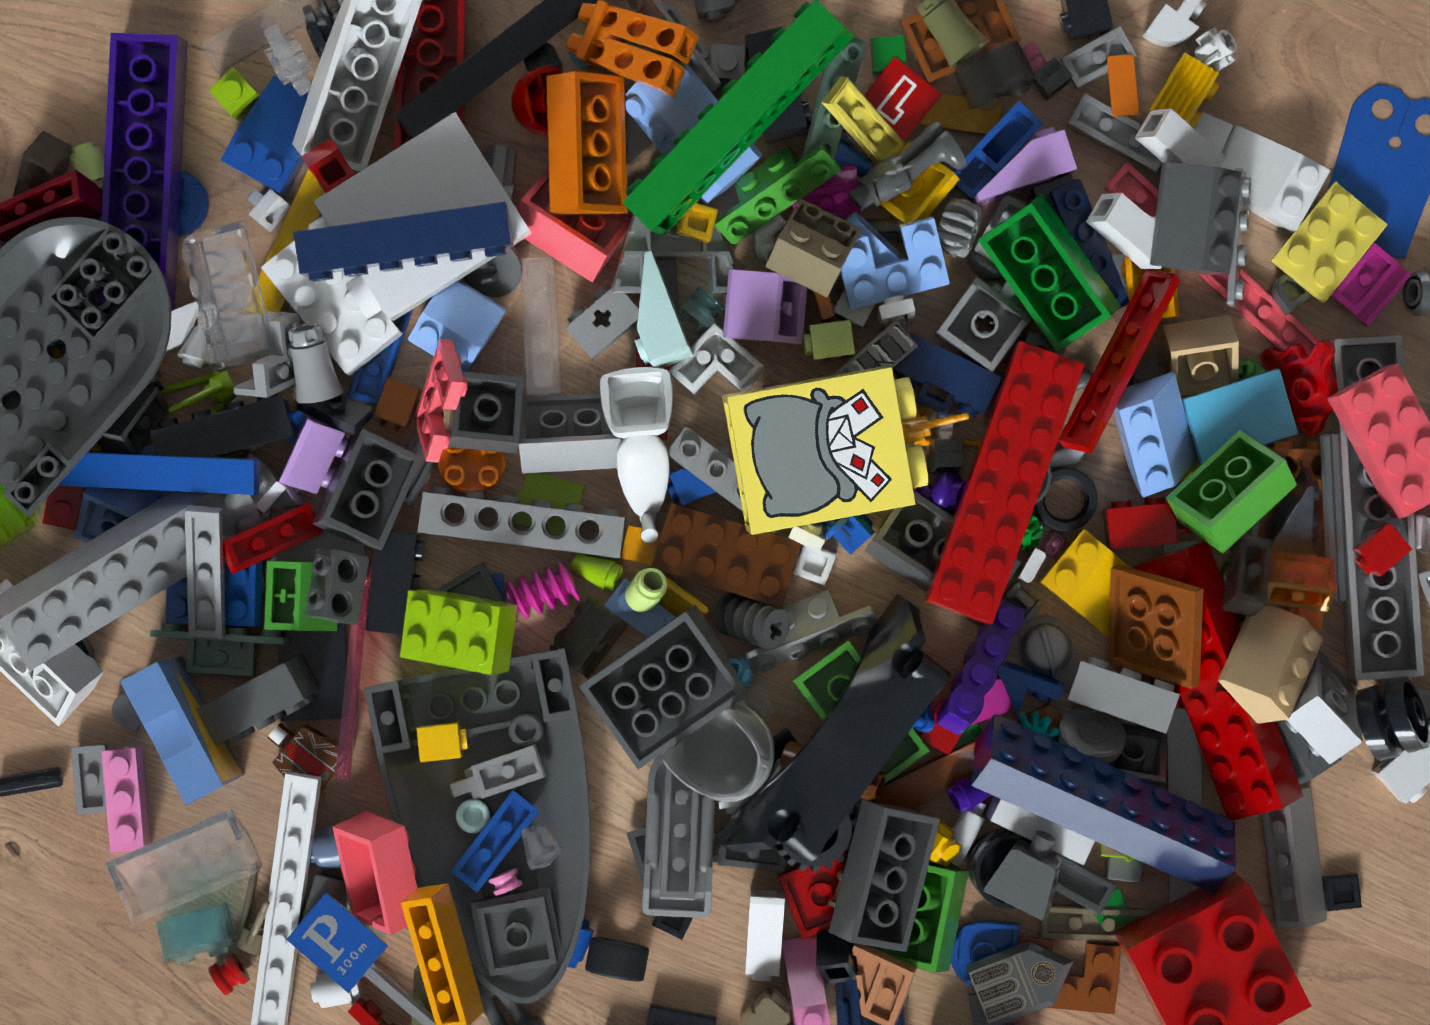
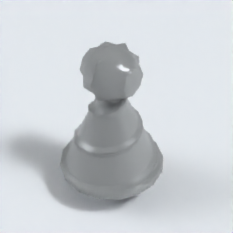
(289, 497)

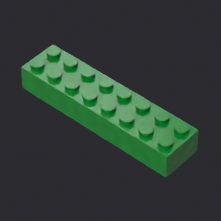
(738, 117)

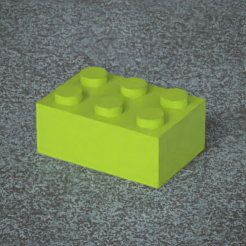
(458, 631)

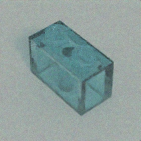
(196, 933)

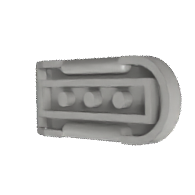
(677, 847)

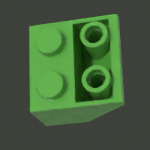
(287, 598)

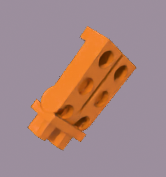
(605, 46)

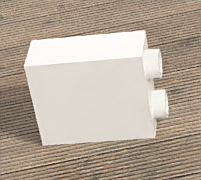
(425, 175)

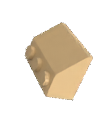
(1270, 663)

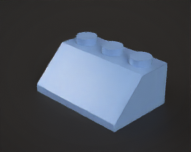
(1155, 434)

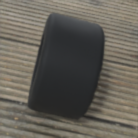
(617, 959)

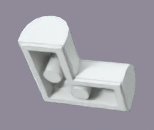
(721, 354)

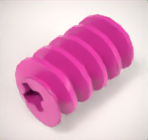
(542, 590)

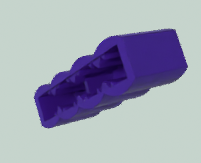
(979, 669)

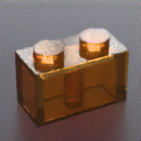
(1301, 581)

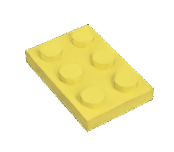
(1329, 242)

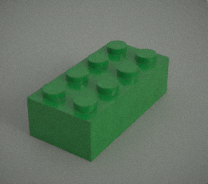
(1049, 273)

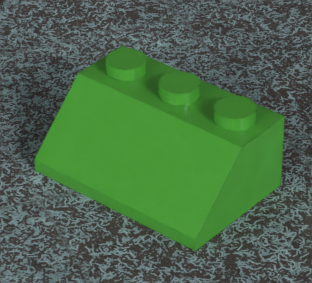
(935, 920)

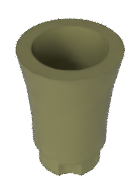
(952, 30)

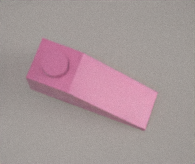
(805, 982)

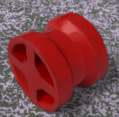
(229, 973)

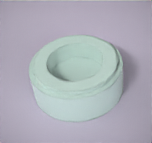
(472, 816)

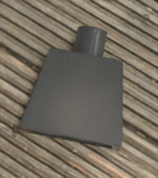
(1028, 876)

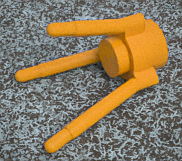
(919, 427)

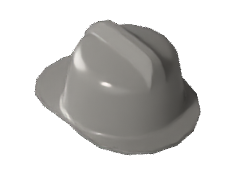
(1048, 649)

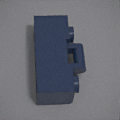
(960, 379)

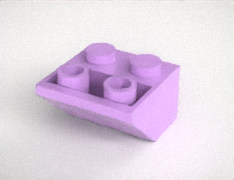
(764, 307)

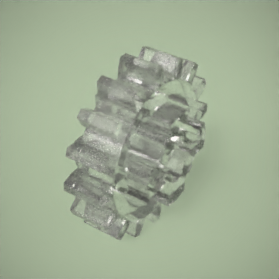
(288, 59)

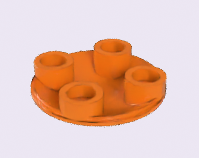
(471, 468)

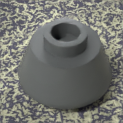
(1417, 293)

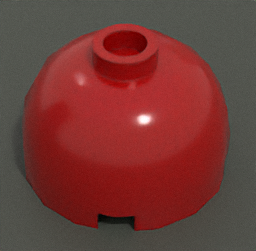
(530, 99)

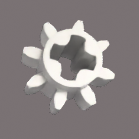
(1216, 49)

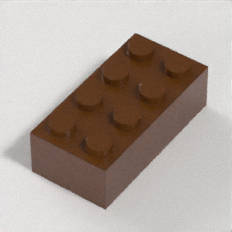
(726, 555)

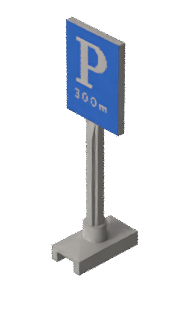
(348, 951)

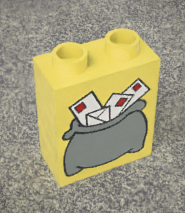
(823, 449)

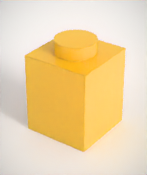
(441, 741)

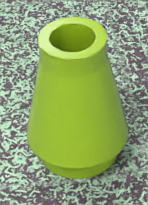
(599, 571)

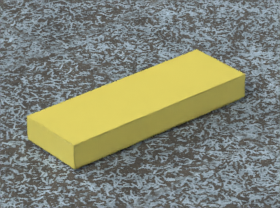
(862, 121)

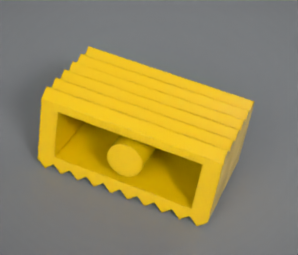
(1186, 89)

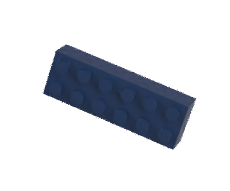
(402, 240)

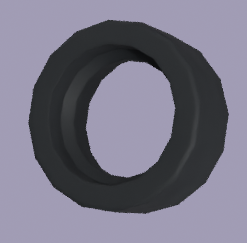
(1087, 511)

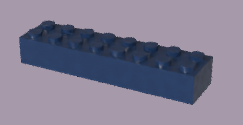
(1104, 803)

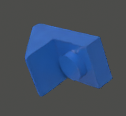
(1019, 679)

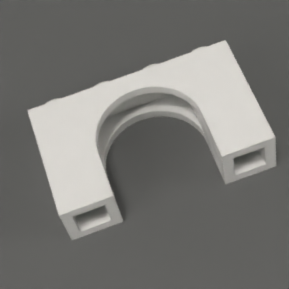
(1123, 221)

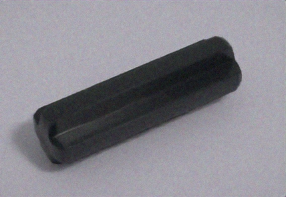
(31, 781)

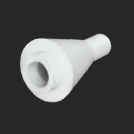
(194, 350)

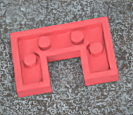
(441, 391)

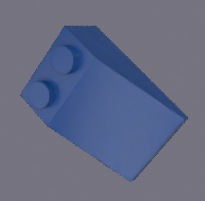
(265, 138)

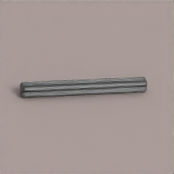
(1334, 510)

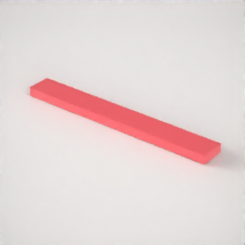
(1257, 306)

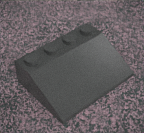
(665, 687)

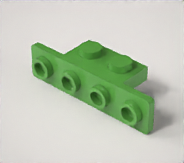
(773, 189)

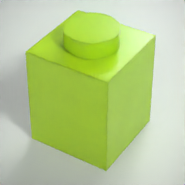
(234, 93)

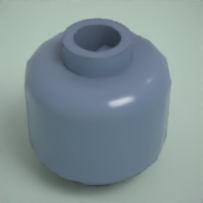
(325, 850)

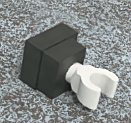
(945, 452)

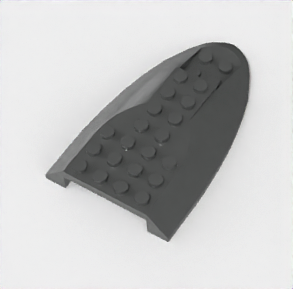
(530, 933)

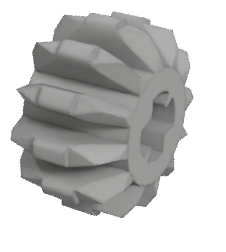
(959, 227)

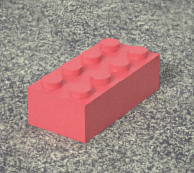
(1389, 437)

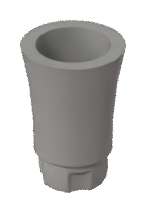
(312, 365)

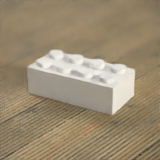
(348, 332)

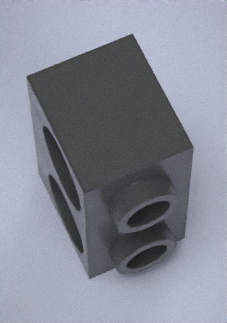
(337, 586)

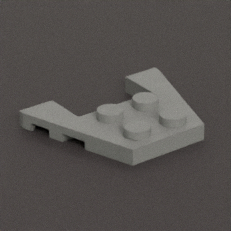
(672, 245)

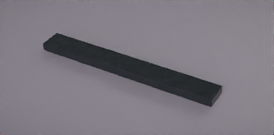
(487, 64)

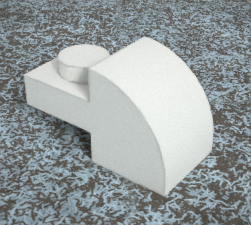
(1174, 26)

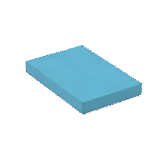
(1250, 405)

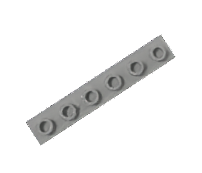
(434, 520)

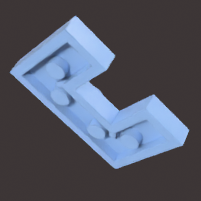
(918, 272)

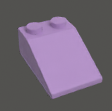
(1040, 161)

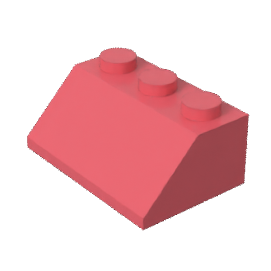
(577, 241)

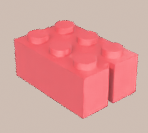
(376, 869)

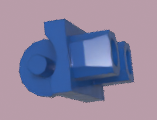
(849, 531)

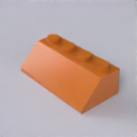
(586, 143)

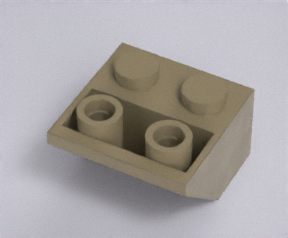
(813, 247)

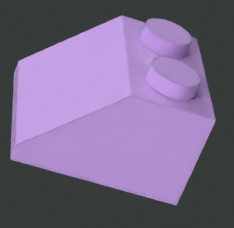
(312, 455)

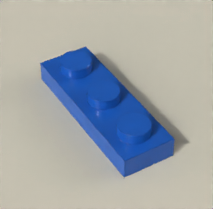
(494, 841)

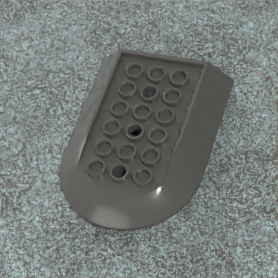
(111, 349)

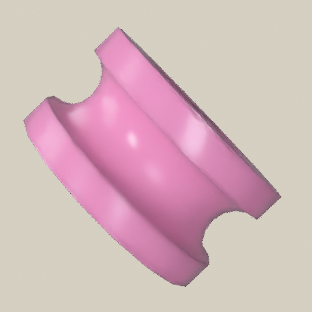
(505, 881)

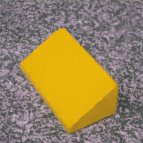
(679, 600)

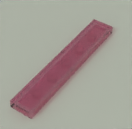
(351, 693)

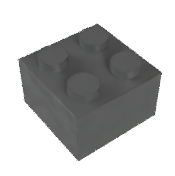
(488, 413)

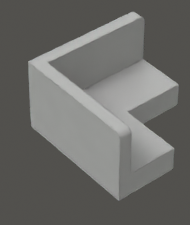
(276, 370)

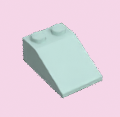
(658, 324)

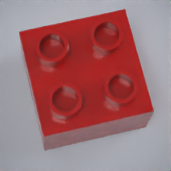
(1213, 960)

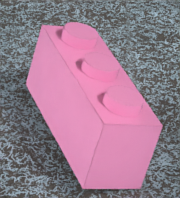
(126, 798)

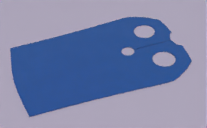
(1384, 178)

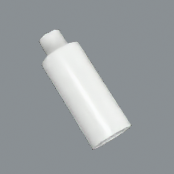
(966, 830)

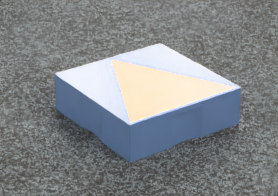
(167, 706)

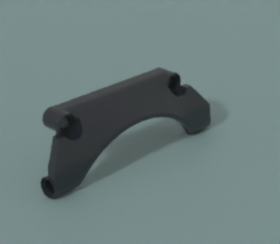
(850, 746)

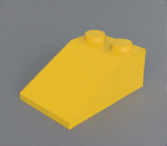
(1082, 578)

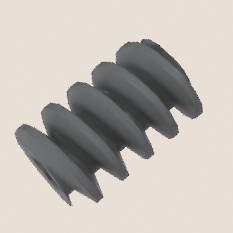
(751, 621)

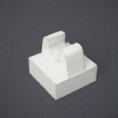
(268, 208)

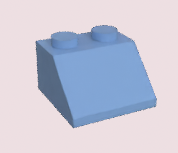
(460, 316)

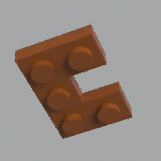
(987, 15)
(1097, 986)

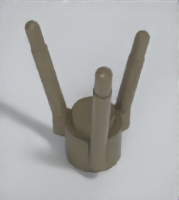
(252, 932)

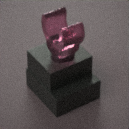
(1049, 75)

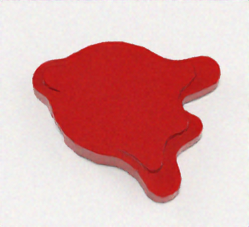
(1306, 381)

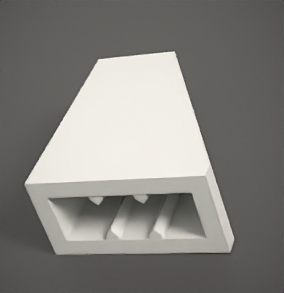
(764, 934)

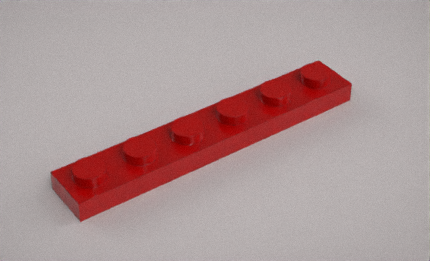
(1119, 361)

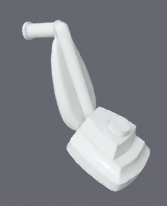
(638, 409)

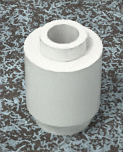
(330, 994)

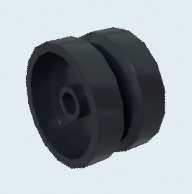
(1392, 718)
(987, 856)

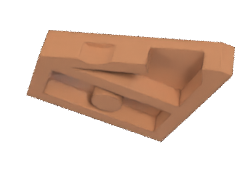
(882, 983)

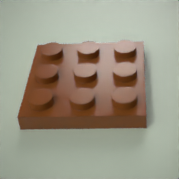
(1155, 626)

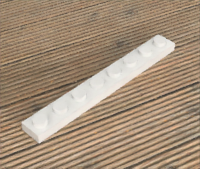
(286, 898)

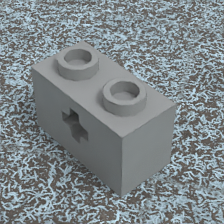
(596, 340)

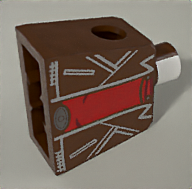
(305, 752)

